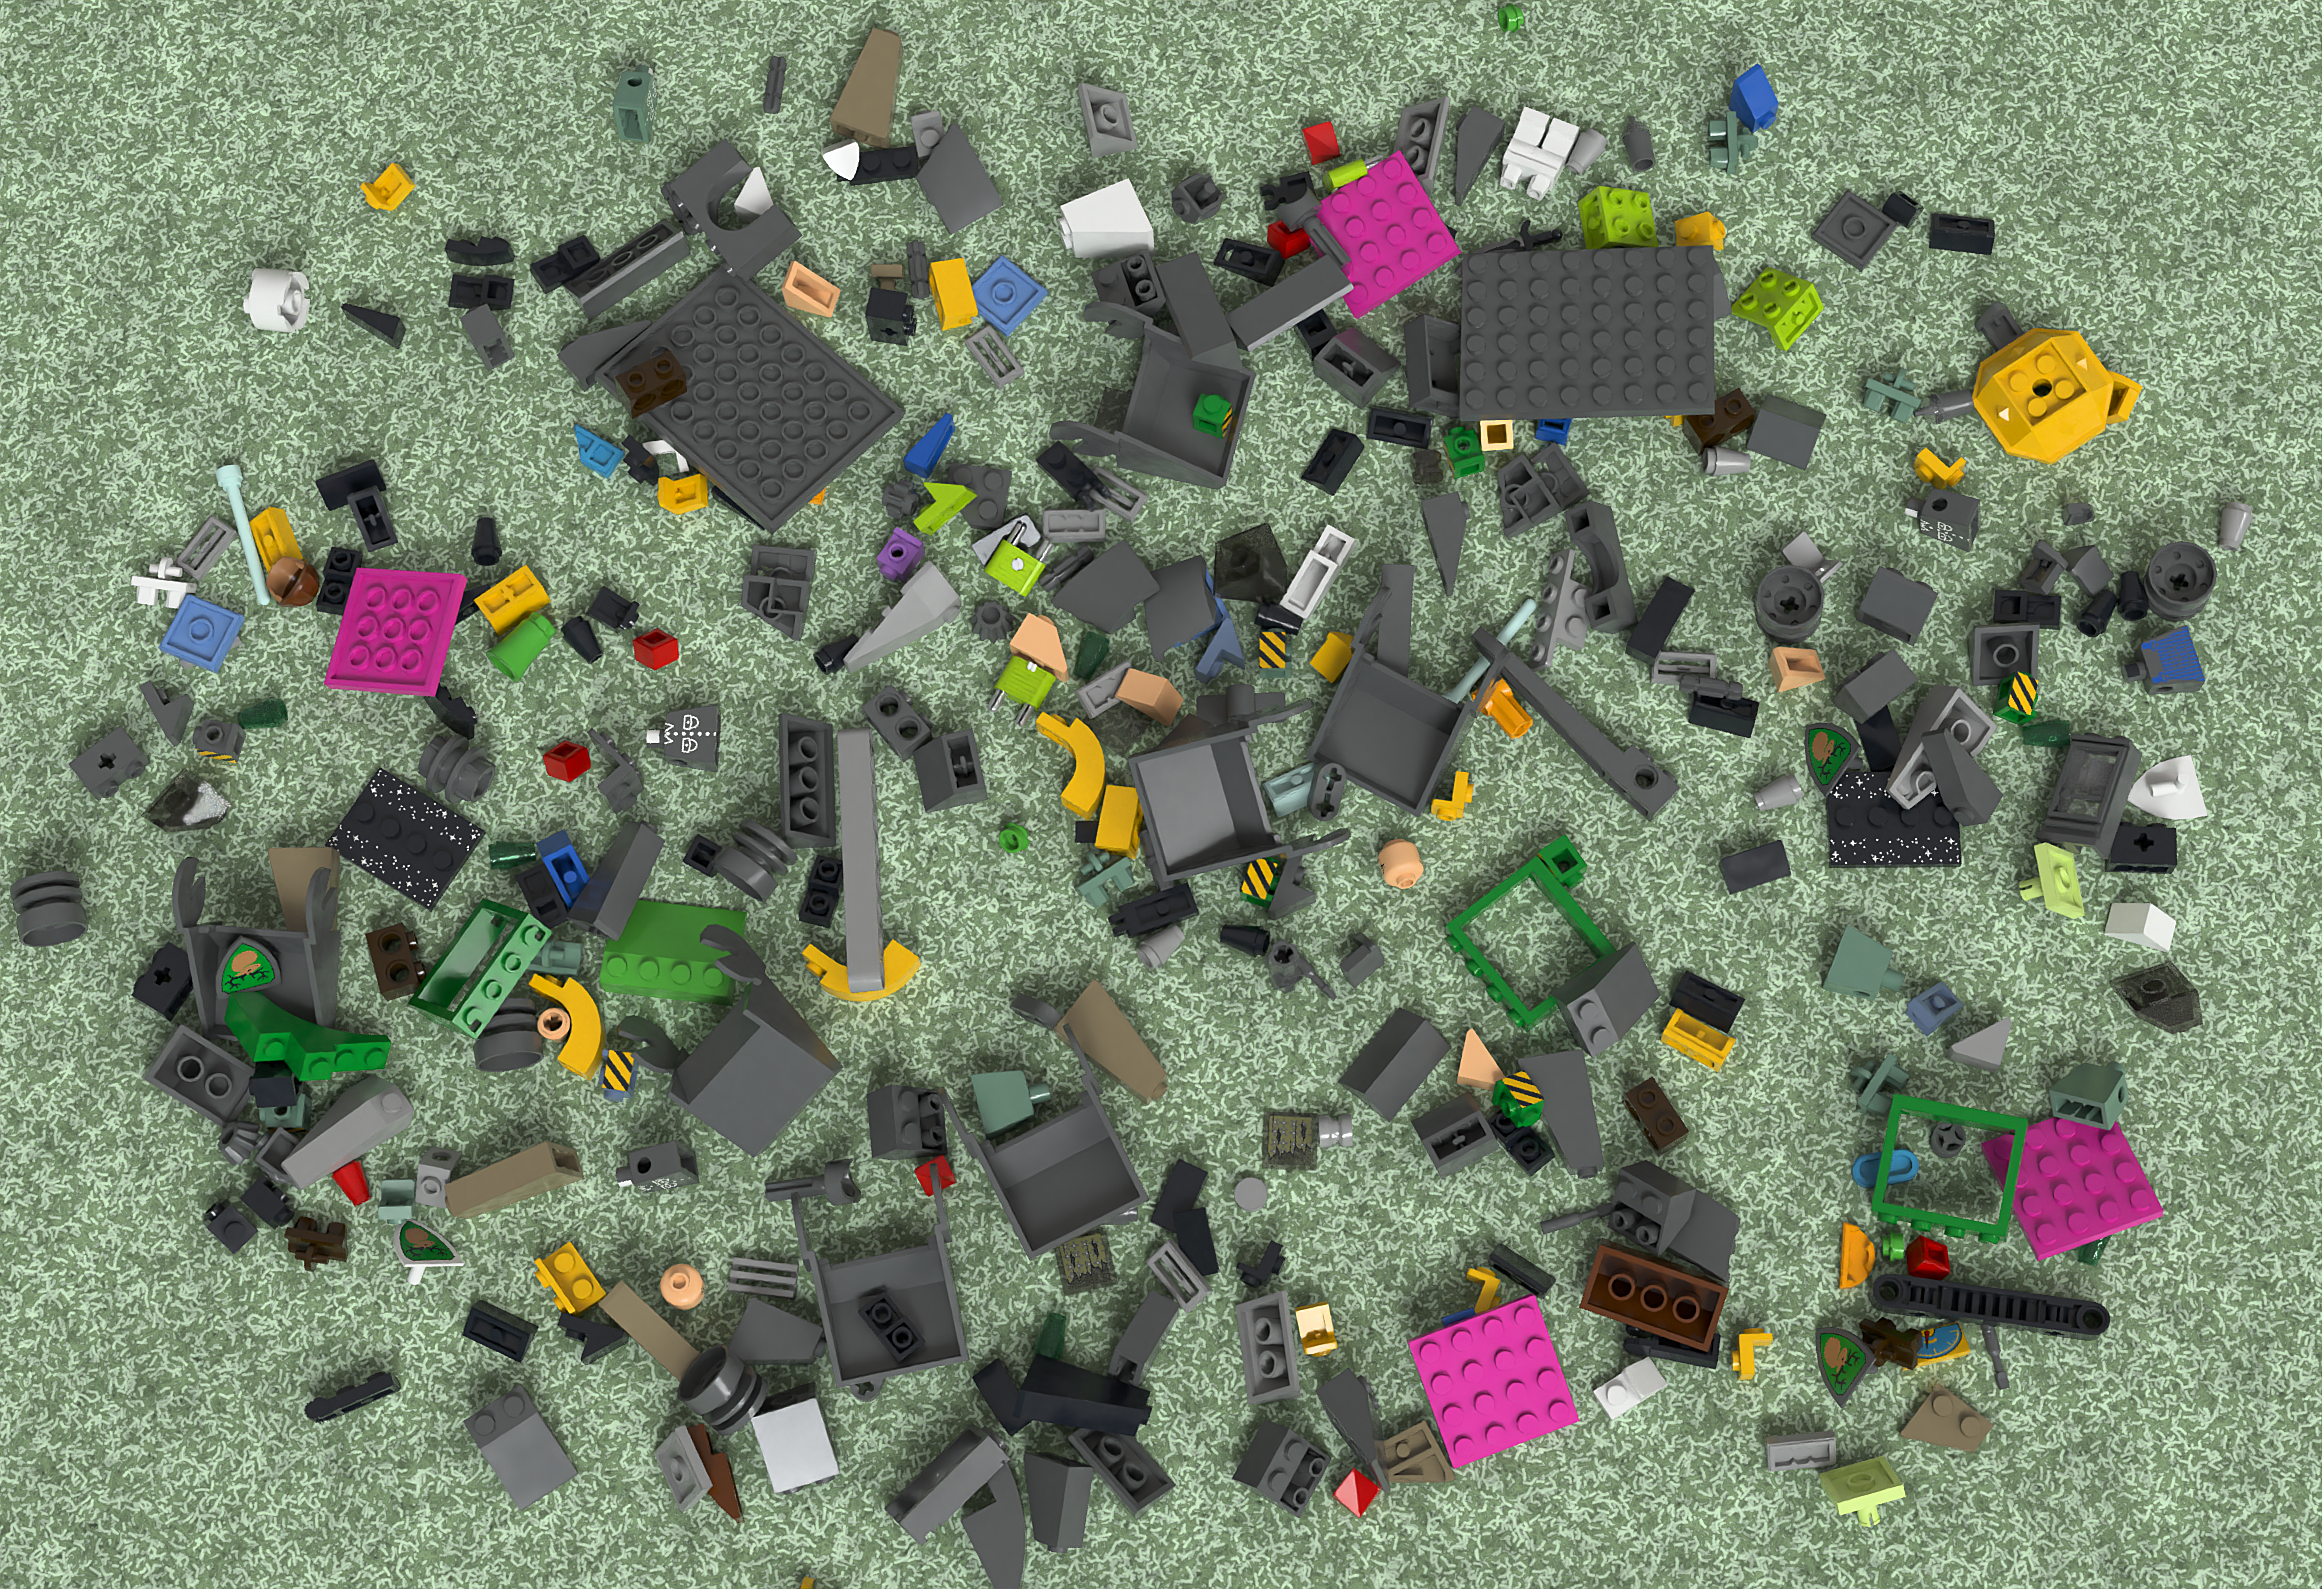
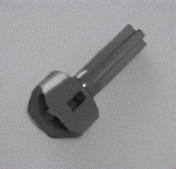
(1303, 214)
(835, 1183)

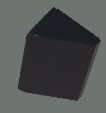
(1962, 234)
(1400, 427)
(1333, 461)
(348, 481)
(1724, 714)
(1879, 741)
(1755, 867)
(1706, 1002)
(1196, 1240)
(1521, 1271)
(499, 1330)

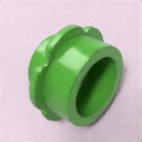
(1510, 18)
(1013, 838)
(1893, 1246)

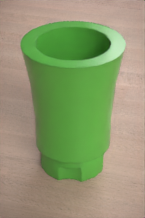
(521, 646)

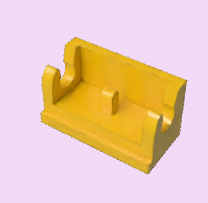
(952, 293)
(512, 600)
(1120, 822)
(1697, 1040)

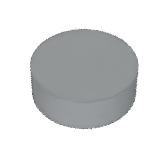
(1250, 1194)

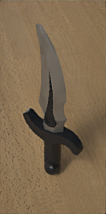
(1519, 244)

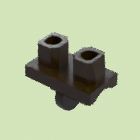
(315, 1246)
(1890, 1343)

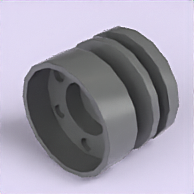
(2184, 564)
(1786, 587)
(751, 864)
(48, 908)
(509, 1038)
(722, 1390)

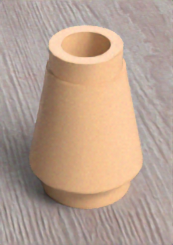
(554, 1018)

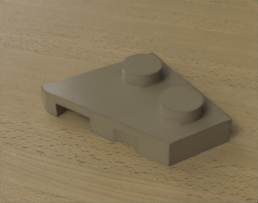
(1947, 1422)
(1416, 1457)

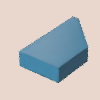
(597, 453)

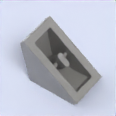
(1983, 1048)

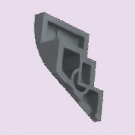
(957, 182)
(1535, 497)
(1108, 589)
(785, 592)
(1180, 607)
(1707, 1237)

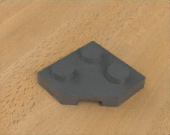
(991, 486)

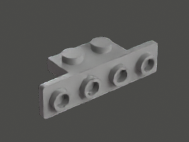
(1562, 613)

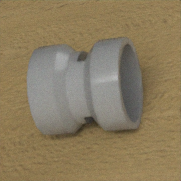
(1333, 1131)

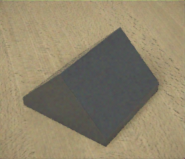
(1786, 431)
(2002, 650)

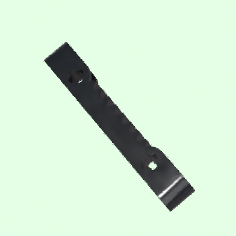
(1989, 1306)

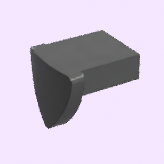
(1998, 326)
(2043, 569)
(2088, 569)
(1362, 961)

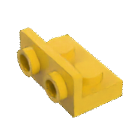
(570, 1279)

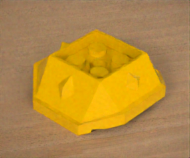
(2047, 425)

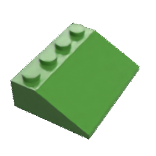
(664, 956)

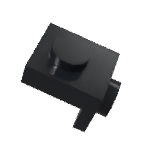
(613, 610)
(229, 1225)
(1270, 1264)

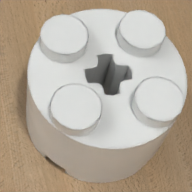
(277, 300)

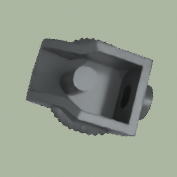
(1197, 198)
(273, 1151)

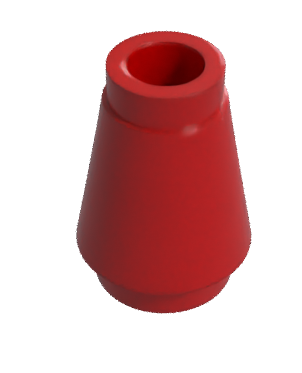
(352, 1182)

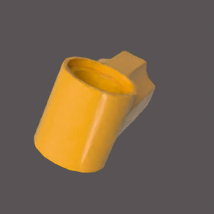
(1506, 711)

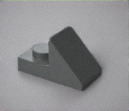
(170, 715)
(1287, 896)

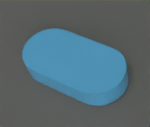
(1903, 1168)

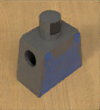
(2166, 664)

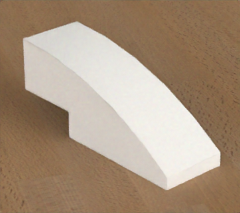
(1318, 572)

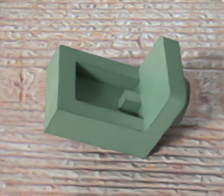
(397, 1200)

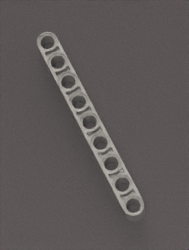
(860, 860)

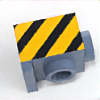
(618, 1075)

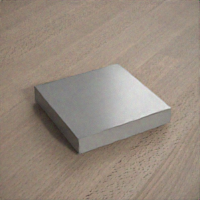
(683, 1468)

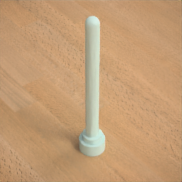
(230, 479)
(1482, 663)

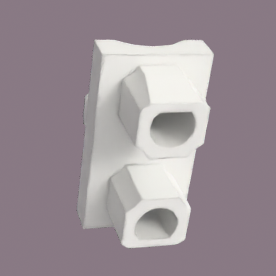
(149, 587)

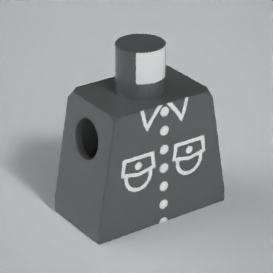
(1947, 517)
(690, 738)
(660, 1167)

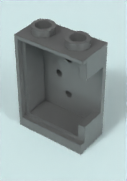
(1432, 364)

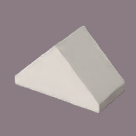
(753, 198)
(2141, 925)

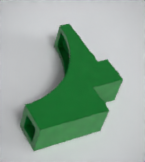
(307, 1048)

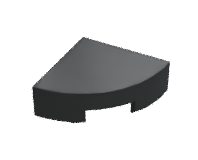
(2077, 514)

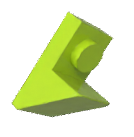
(948, 503)

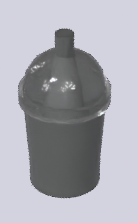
(1638, 144)
(1945, 406)

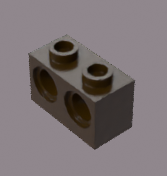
(651, 384)
(1731, 417)
(389, 964)
(1655, 1116)

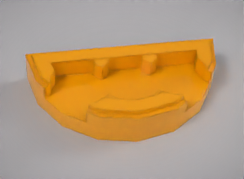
(1856, 1257)

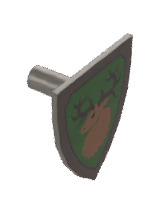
(1829, 754)
(246, 968)
(1842, 1361)

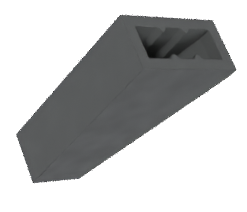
(1396, 620)
(617, 882)
(1567, 1109)

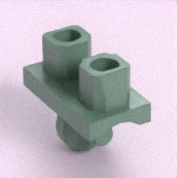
(1726, 130)
(1904, 404)
(1117, 871)
(557, 959)
(1872, 1098)

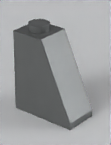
(776, 1337)
(1143, 1339)
(1057, 1499)

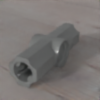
(1283, 966)

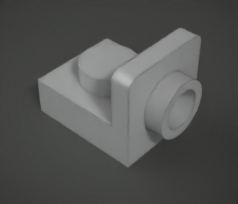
(927, 132)

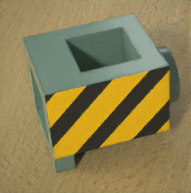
(1274, 654)
(294, 1121)

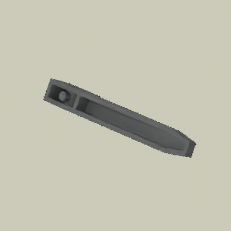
(1590, 744)

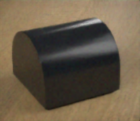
(1902, 209)
(701, 854)

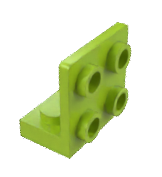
(1617, 218)
(1780, 304)

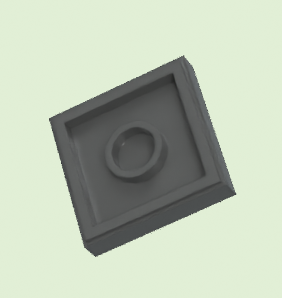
(1854, 230)

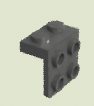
(624, 782)

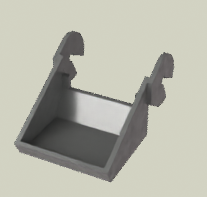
(1159, 418)
(1392, 730)
(1207, 801)
(304, 959)
(752, 1067)
(1061, 1173)
(915, 1279)

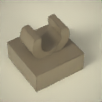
(887, 274)

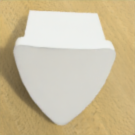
(842, 158)
(661, 447)

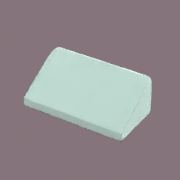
(1291, 789)

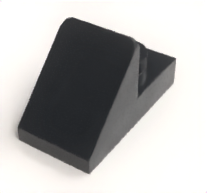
(600, 1338)

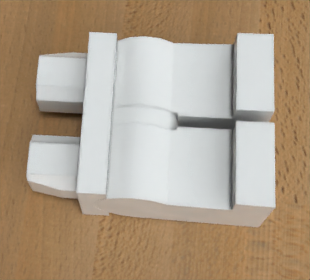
(1534, 164)

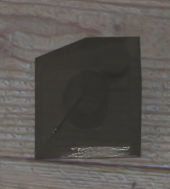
(1249, 566)
(187, 805)
(2161, 997)

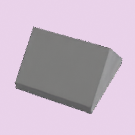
(1106, 120)

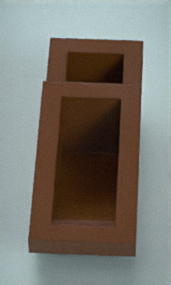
(719, 1471)

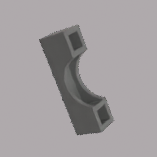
(1595, 534)

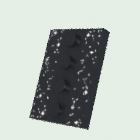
(1876, 832)
(405, 839)

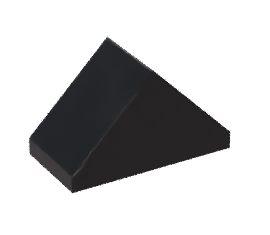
(372, 518)

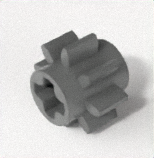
(900, 499)

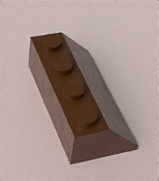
(1654, 1295)

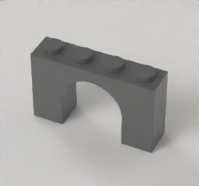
(701, 191)

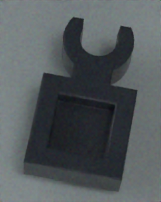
(1290, 190)

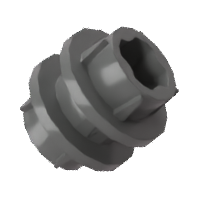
(456, 769)

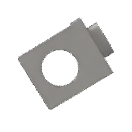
(1804, 553)
(433, 1176)

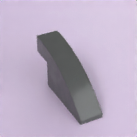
(1001, 1532)

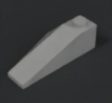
(922, 609)
(1941, 709)
(352, 1126)

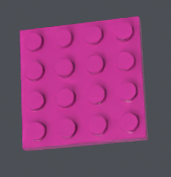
(1387, 232)
(395, 631)
(2073, 1184)
(1493, 1380)

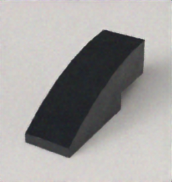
(1659, 621)

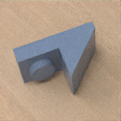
(1223, 646)
(1933, 1008)

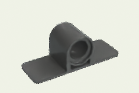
(1236, 704)

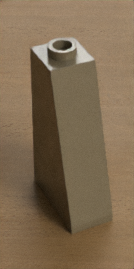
(870, 95)
(292, 875)
(1113, 1044)
(513, 1180)
(649, 1330)

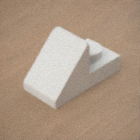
(1629, 1388)

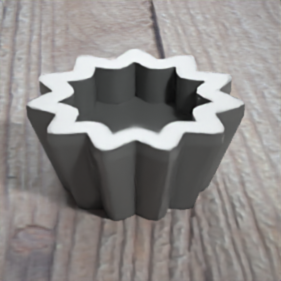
(992, 621)
(238, 1141)

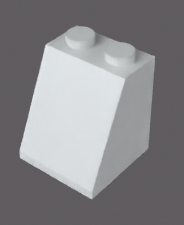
(1106, 224)

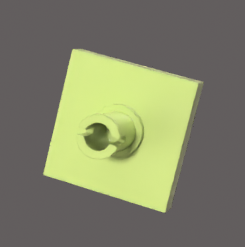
(2056, 882)
(1862, 1487)

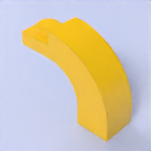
(1089, 780)
(899, 968)
(588, 1033)

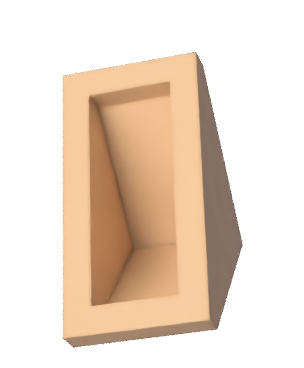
(809, 291)
(1794, 667)
(1150, 695)
(1477, 1065)

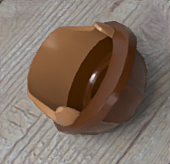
(293, 582)

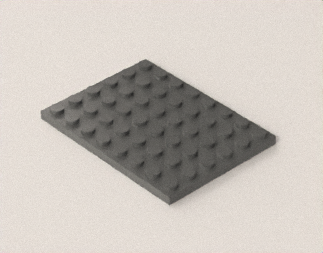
(1587, 333)
(764, 402)

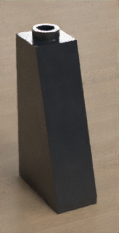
(1080, 1398)

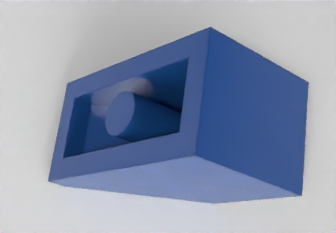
(1754, 99)
(564, 865)

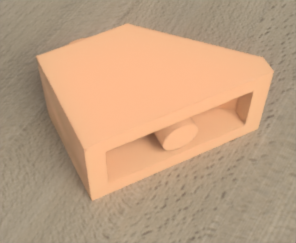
(1040, 644)

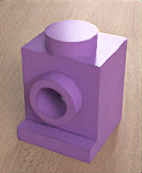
(903, 566)

